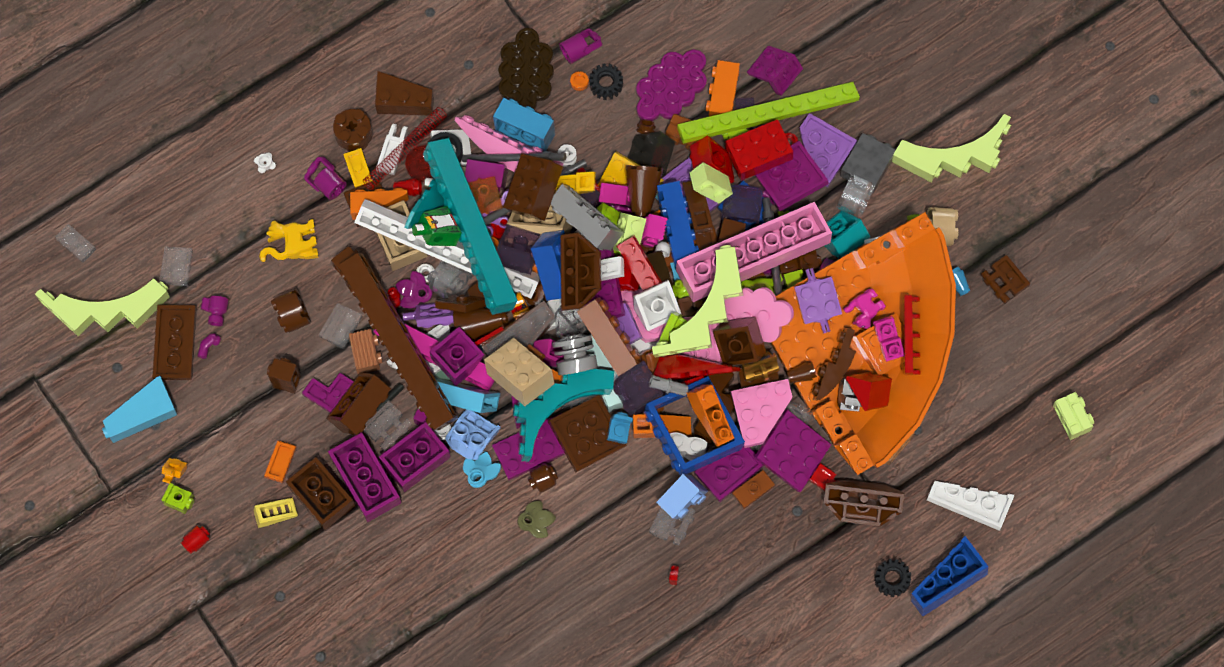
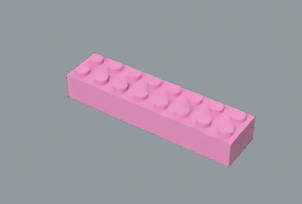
(758, 249)

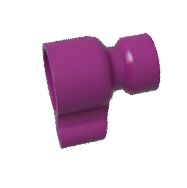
(217, 307)

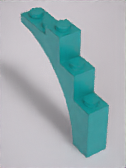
(571, 388)

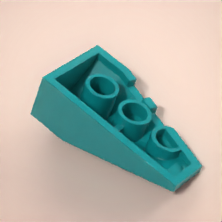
(429, 201)

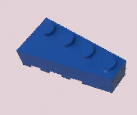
(677, 229)

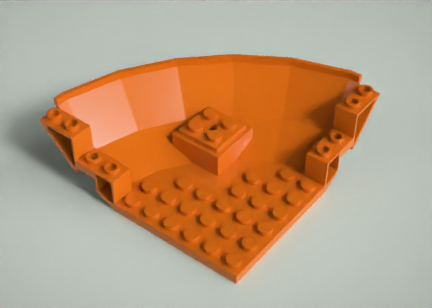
(911, 265)

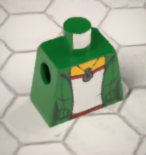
(438, 228)

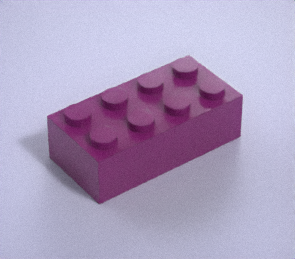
(364, 477)

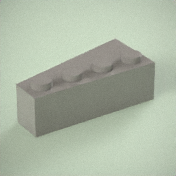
(585, 218)

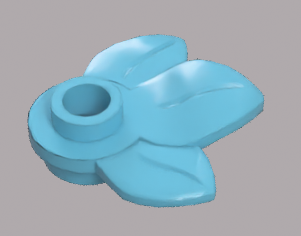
(481, 468)

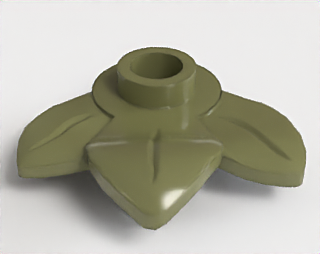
(539, 519)

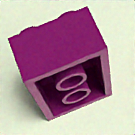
(414, 457)

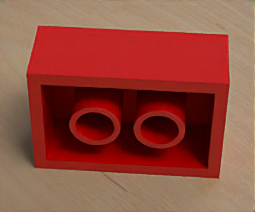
(759, 150)

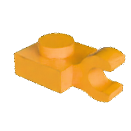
(172, 469)

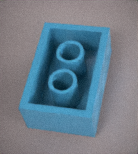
(524, 124)

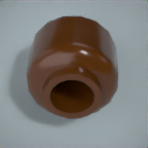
(543, 478)

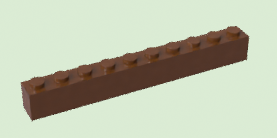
(398, 342)

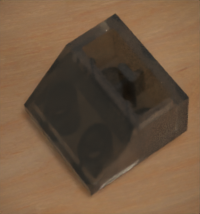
(652, 150)

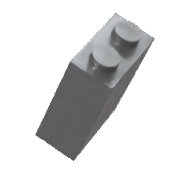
(868, 160)

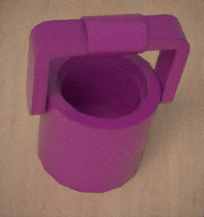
(576, 46)
(327, 180)

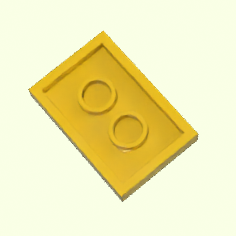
(615, 171)

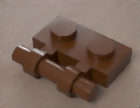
(1009, 275)

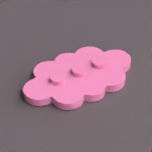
(763, 306)

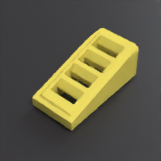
(262, 522)

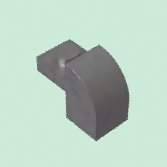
(846, 398)

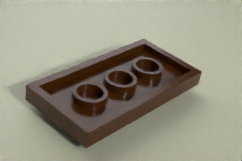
(174, 342)

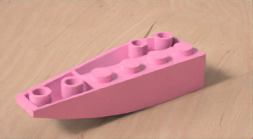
(494, 141)

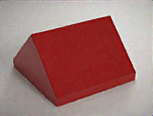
(870, 390)

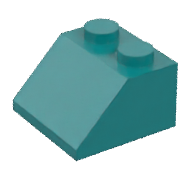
(847, 234)

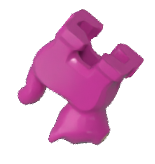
(866, 307)

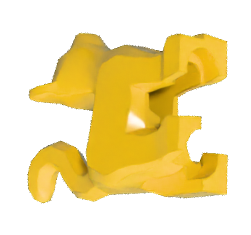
(294, 243)

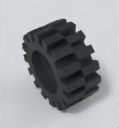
(610, 91)
(895, 566)

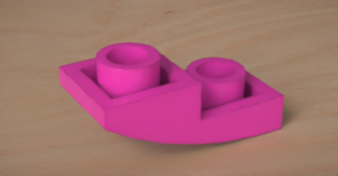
(888, 338)

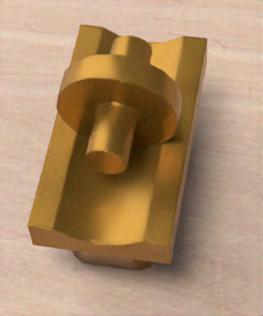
(767, 365)

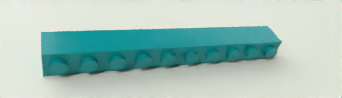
(475, 235)

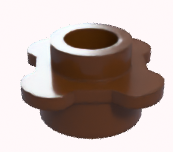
(645, 126)

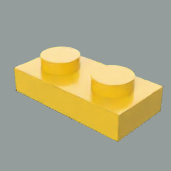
(357, 167)

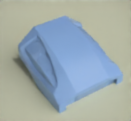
(471, 435)

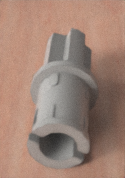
(668, 385)

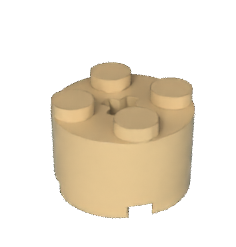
(945, 219)

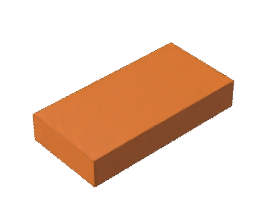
(280, 461)

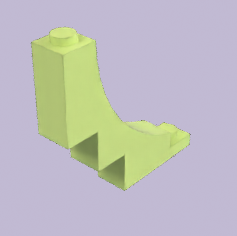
(81, 314)
(696, 332)

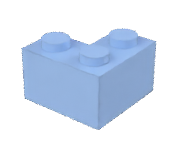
(681, 495)

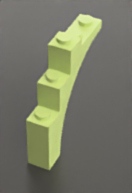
(957, 160)

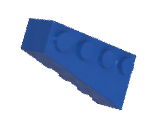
(951, 576)

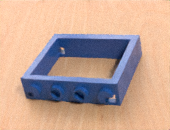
(669, 446)

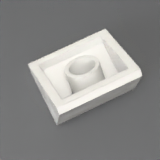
(656, 305)

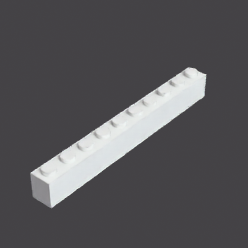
(392, 225)

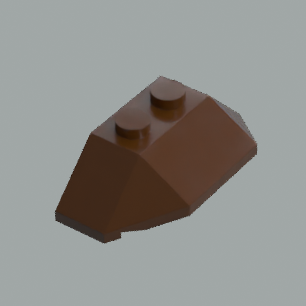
(579, 271)
(863, 502)

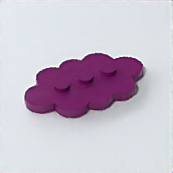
(671, 85)

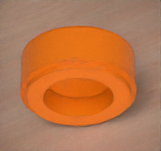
(579, 81)

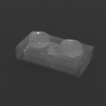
(75, 243)

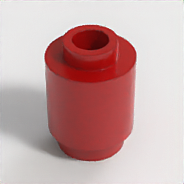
(195, 539)

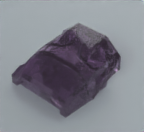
(743, 204)

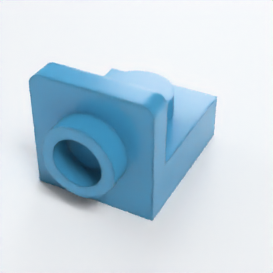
(619, 428)

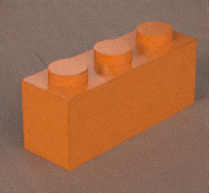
(724, 87)

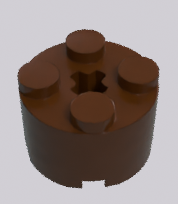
(352, 120)
(291, 311)

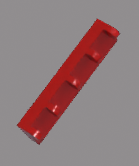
(908, 331)

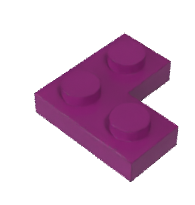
(324, 396)

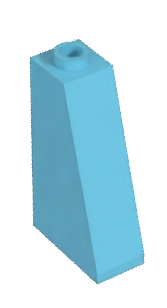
(470, 397)
(140, 412)

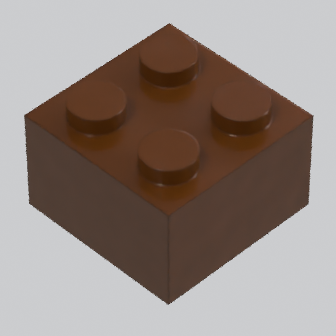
(739, 341)

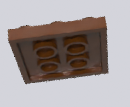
(584, 433)

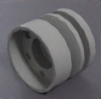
(574, 354)

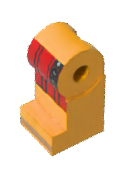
(520, 308)

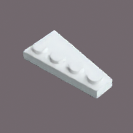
(978, 505)

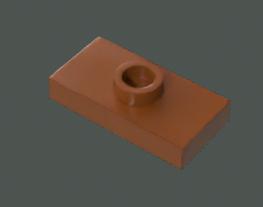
(753, 489)

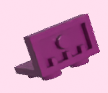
(777, 68)

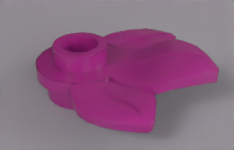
(624, 209)
(411, 290)

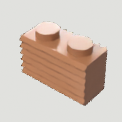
(364, 351)

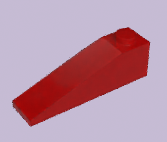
(685, 366)

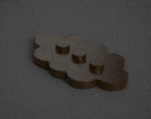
(526, 69)

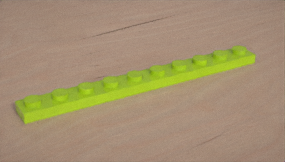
(768, 112)

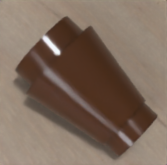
(802, 373)

